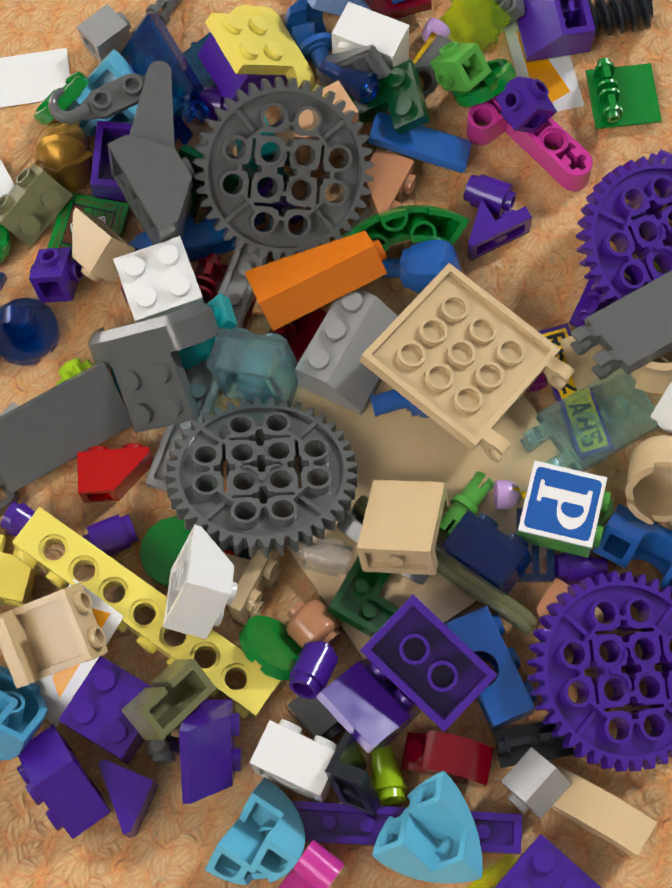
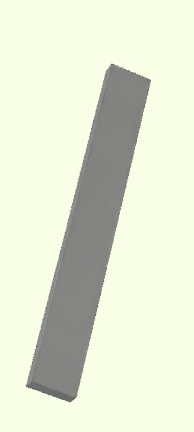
(202, 383)

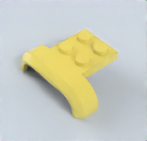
(259, 43)

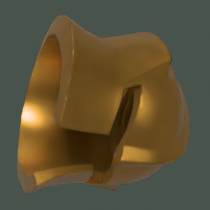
(68, 151)

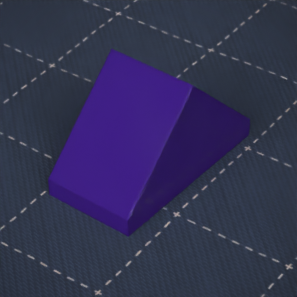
(129, 794)

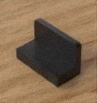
(349, 777)

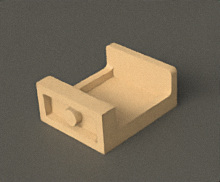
(402, 527)
(50, 635)

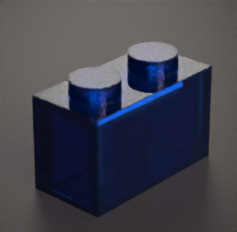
(489, 551)

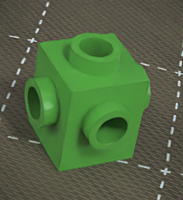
(460, 66)

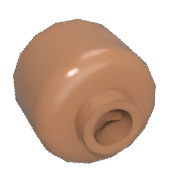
(312, 623)

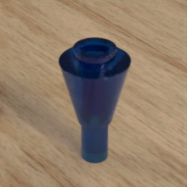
(358, 83)

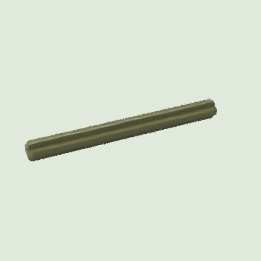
(475, 585)

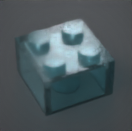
(253, 366)

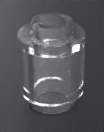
(326, 556)

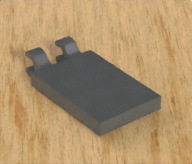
(629, 330)

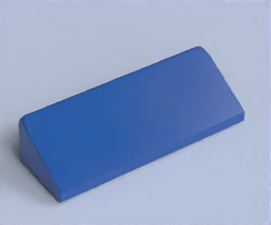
(421, 143)

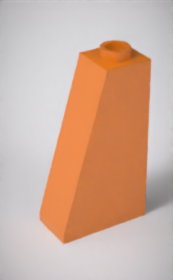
(315, 277)

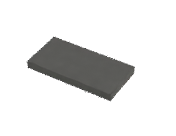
(59, 425)

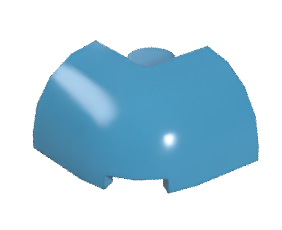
(20, 715)

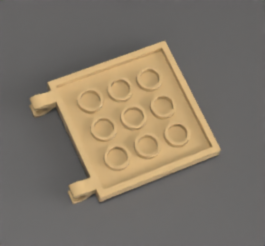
(463, 359)

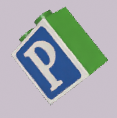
(563, 509)

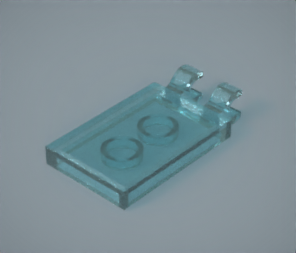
(594, 422)

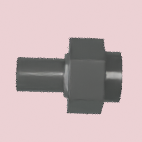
(164, 750)

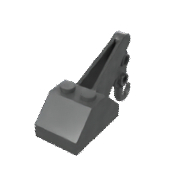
(146, 161)

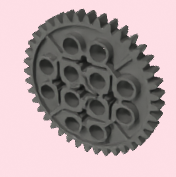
(329, 131)
(262, 478)

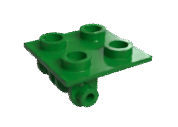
(622, 95)

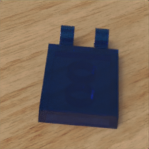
(155, 43)

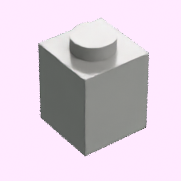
(105, 32)
(535, 784)

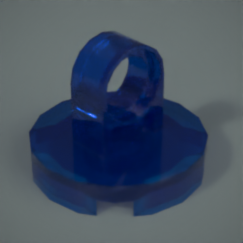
(27, 331)

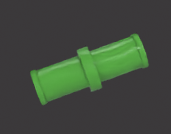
(467, 500)

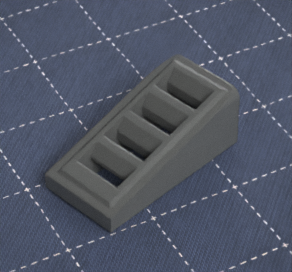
(354, 60)

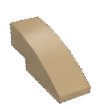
(604, 814)

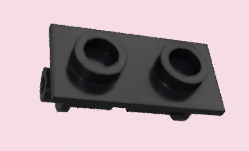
(516, 741)

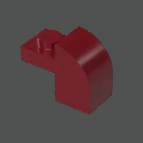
(460, 757)

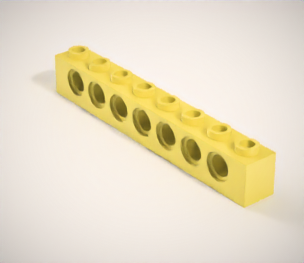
(46, 530)

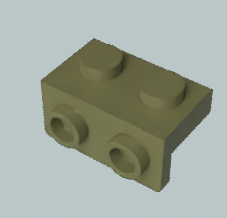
(32, 204)

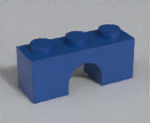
(631, 539)
(508, 696)

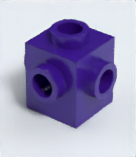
(525, 104)
(55, 275)

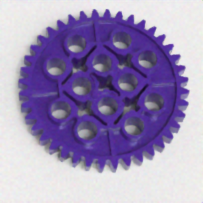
(612, 220)
(575, 626)

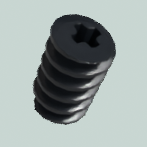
(619, 13)

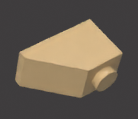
(96, 246)

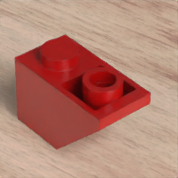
(111, 473)

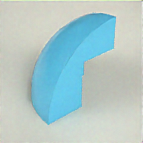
(109, 69)
(432, 836)
(263, 839)

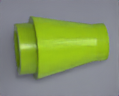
(387, 777)

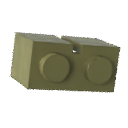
(170, 701)

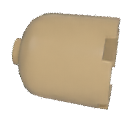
(650, 480)

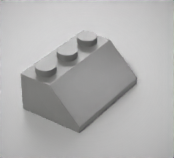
(332, 358)

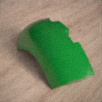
(412, 223)

